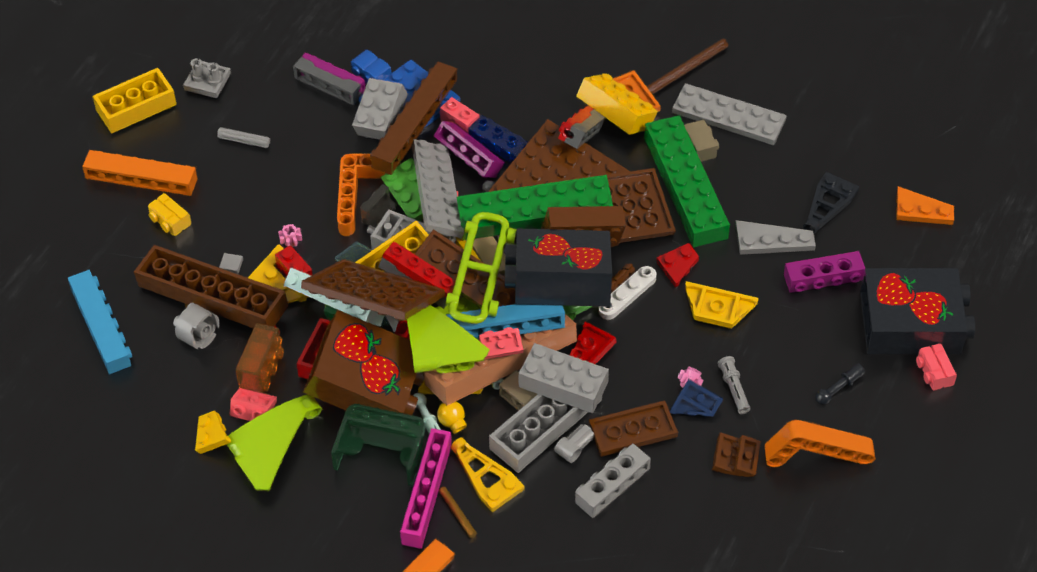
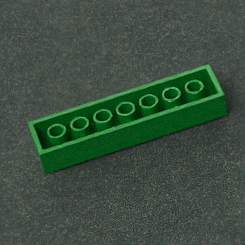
(686, 181)
(528, 205)

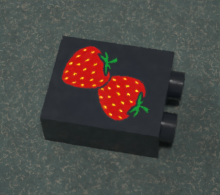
(560, 267)
(915, 310)

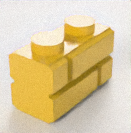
(169, 215)

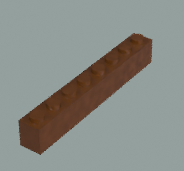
(413, 118)

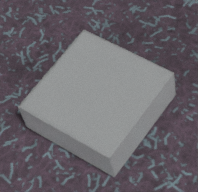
(231, 263)

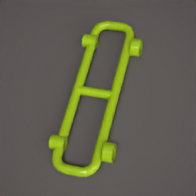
(489, 306)

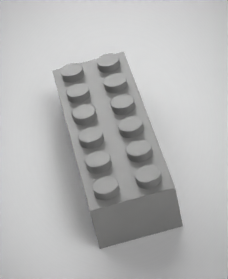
(533, 430)

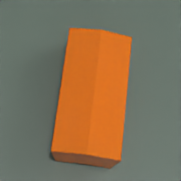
(432, 559)

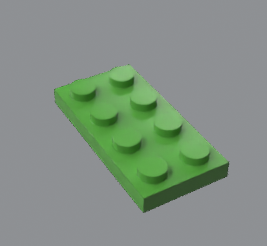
(405, 189)

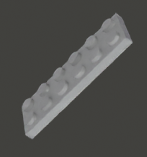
(729, 114)

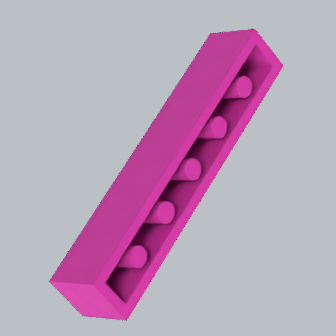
(426, 488)

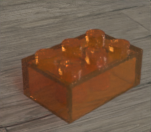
(260, 359)

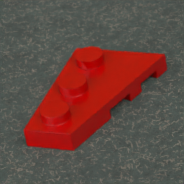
(592, 344)

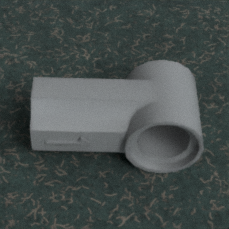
(571, 446)

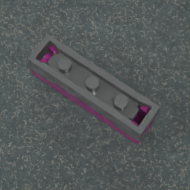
(329, 78)

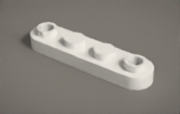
(628, 292)

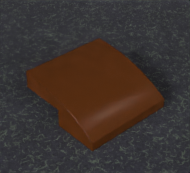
(736, 455)

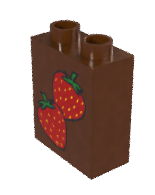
(363, 367)

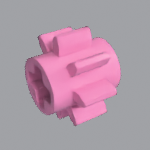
(290, 235)
(690, 373)

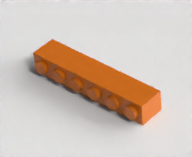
(140, 172)

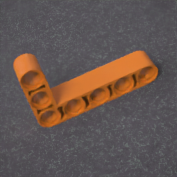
(351, 168)
(817, 439)

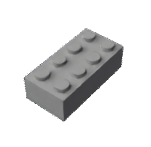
(563, 378)

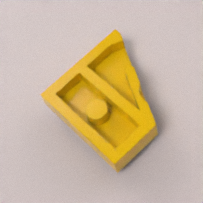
(210, 432)

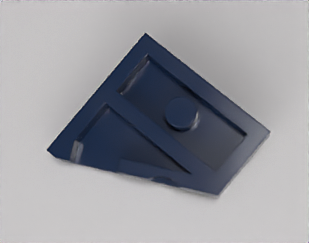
(696, 400)

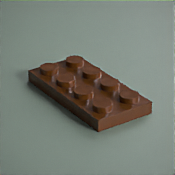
(633, 426)

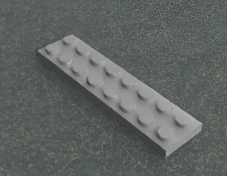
(436, 188)

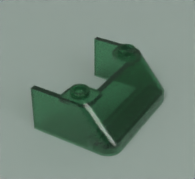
(381, 429)

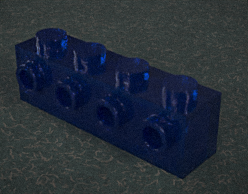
(497, 139)

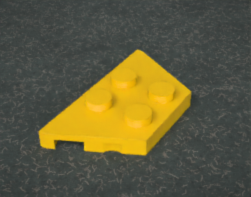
(718, 305)

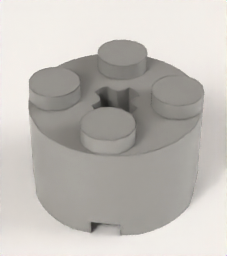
(196, 326)

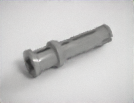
(732, 377)

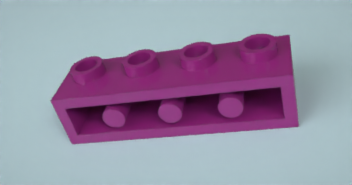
(469, 149)

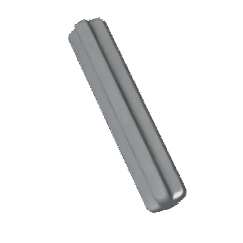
(243, 137)

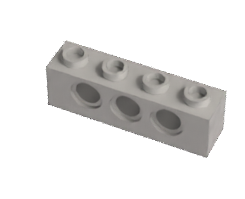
(595, 502)

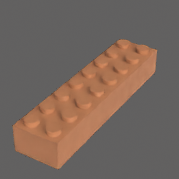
(457, 385)

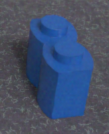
(370, 66)

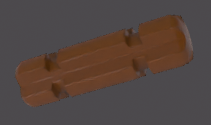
(622, 276)

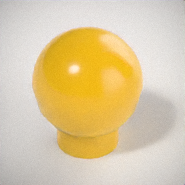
(452, 416)

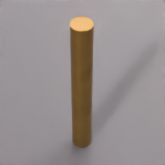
(457, 512)

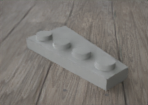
(765, 238)

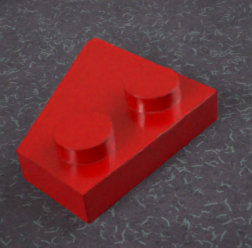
(678, 263)

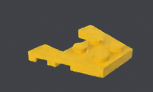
(269, 275)

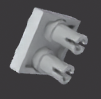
(206, 78)

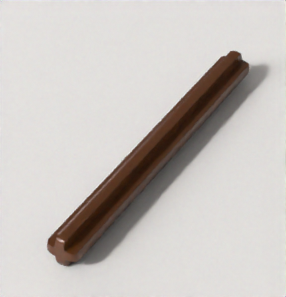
(687, 66)

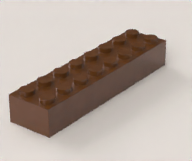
(211, 288)

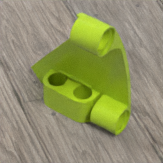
(442, 343)
(264, 440)

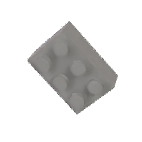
(379, 108)

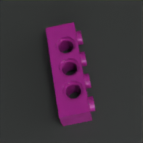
(824, 271)

